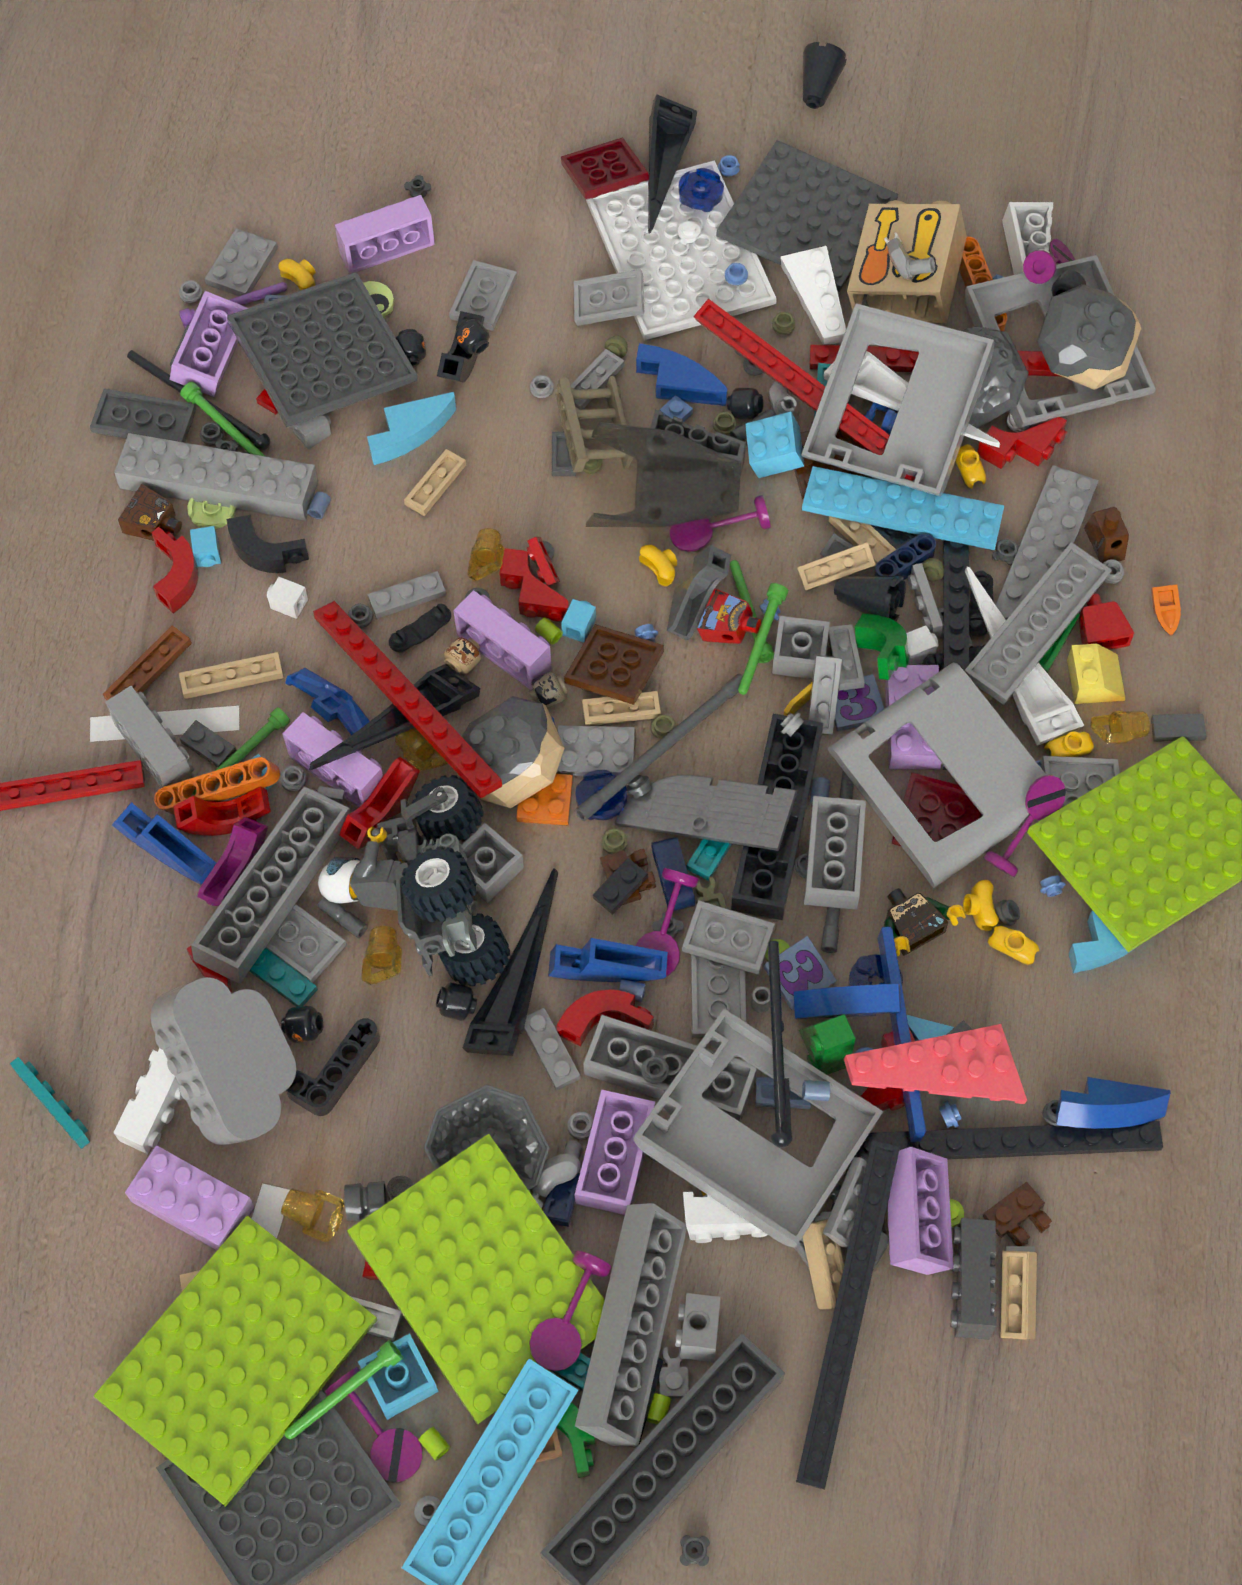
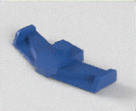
(329, 699)

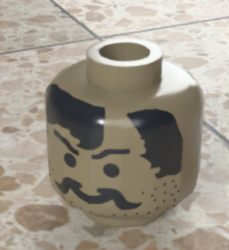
(548, 689)

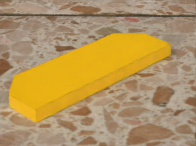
(798, 701)

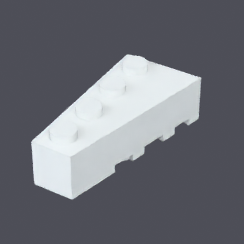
(710, 1219)

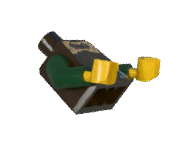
(918, 920)

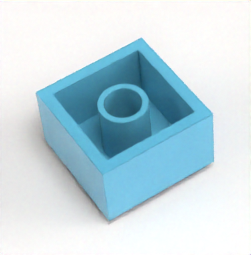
(774, 445)
(402, 1384)

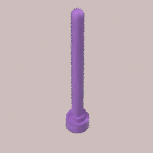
(187, 315)

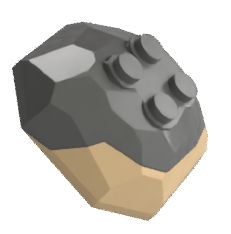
(1089, 336)
(518, 746)

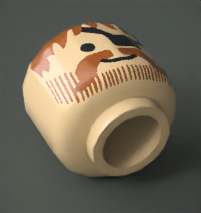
(462, 655)

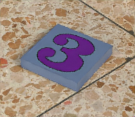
(858, 705)
(802, 970)

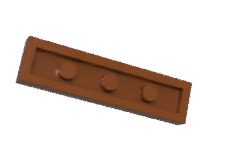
(151, 663)

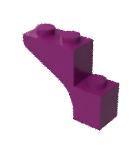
(243, 845)

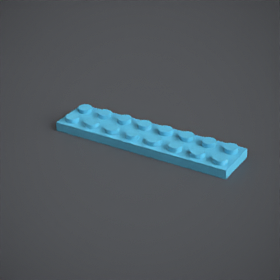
(902, 508)
(490, 1477)

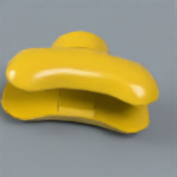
(299, 273)
(970, 466)
(660, 563)
(1071, 745)
(981, 905)
(1013, 944)

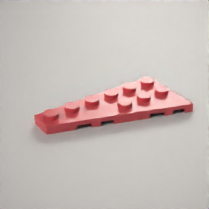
(949, 1065)

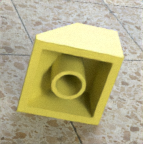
(1094, 674)

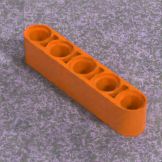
(975, 270)
(228, 780)

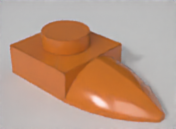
(1167, 607)

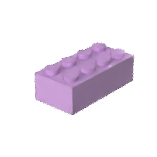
(385, 234)
(207, 345)
(503, 639)
(907, 746)
(354, 773)
(611, 1156)
(188, 1198)
(920, 1213)

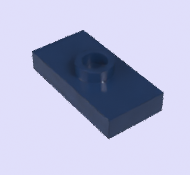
(561, 1202)

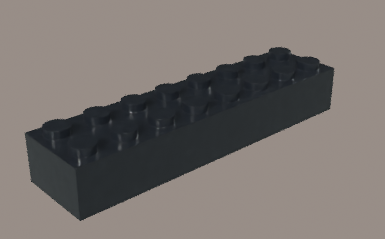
(765, 873)

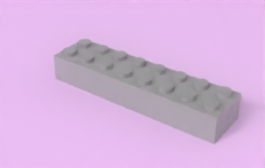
(217, 476)
(270, 885)
(631, 1326)

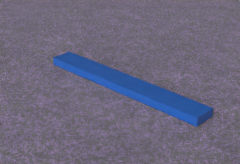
(901, 1030)

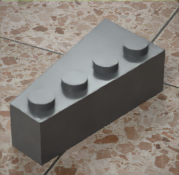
(717, 442)
(974, 1279)

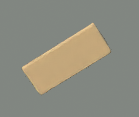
(824, 1264)
(1018, 1295)

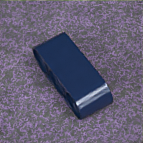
(908, 552)
(668, 855)

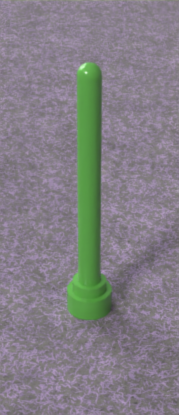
(192, 393)
(776, 595)
(767, 652)
(277, 720)
(387, 1356)

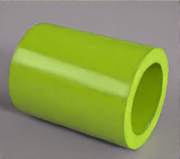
(548, 631)
(659, 1408)
(434, 1443)

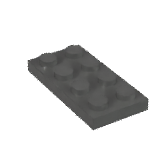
(132, 413)

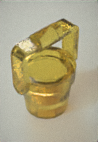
(486, 554)
(1122, 726)
(418, 750)
(381, 953)
(306, 1209)

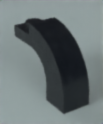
(457, 364)
(261, 554)

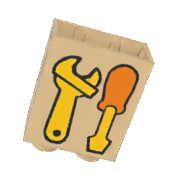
(925, 232)

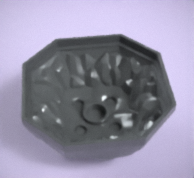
(1003, 378)
(493, 1113)

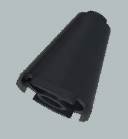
(820, 72)
(872, 594)

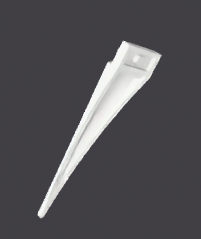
(885, 387)
(1038, 697)

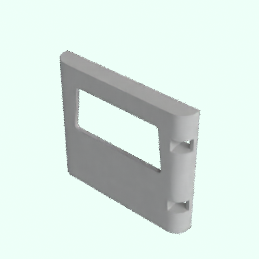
(1015, 291)
(933, 407)
(973, 748)
(736, 1162)

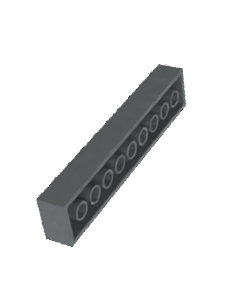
(663, 1465)

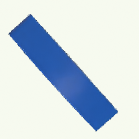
(680, 376)
(164, 843)
(607, 962)
(847, 1000)
(1111, 1105)

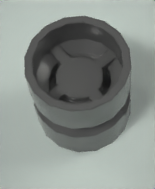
(364, 1200)

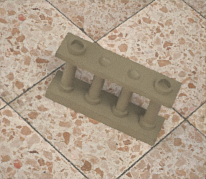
(570, 421)

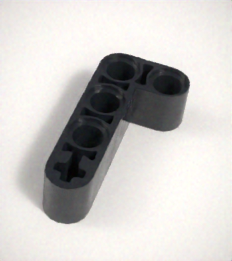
(336, 1065)

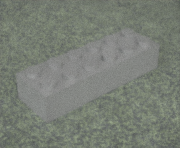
(622, 1048)

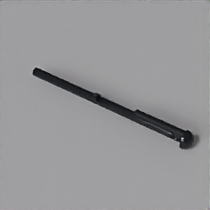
(261, 441)
(781, 1084)

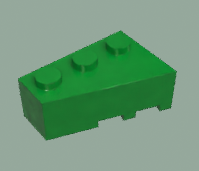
(828, 1044)

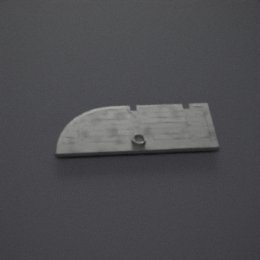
(721, 813)

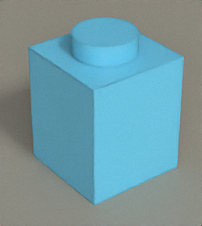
(205, 546)
(579, 620)

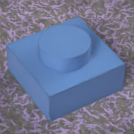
(677, 408)

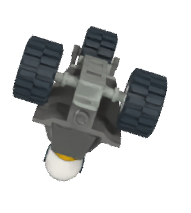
(432, 885)

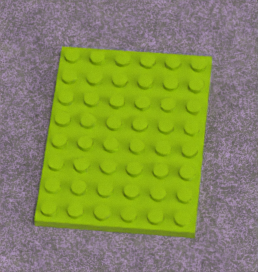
(1149, 842)
(475, 1271)
(235, 1359)

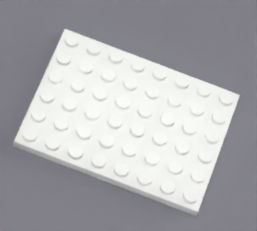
(677, 273)

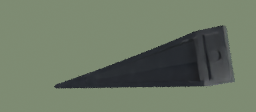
(668, 136)
(440, 686)
(505, 1010)

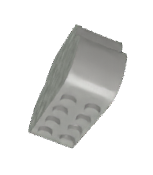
(224, 1057)

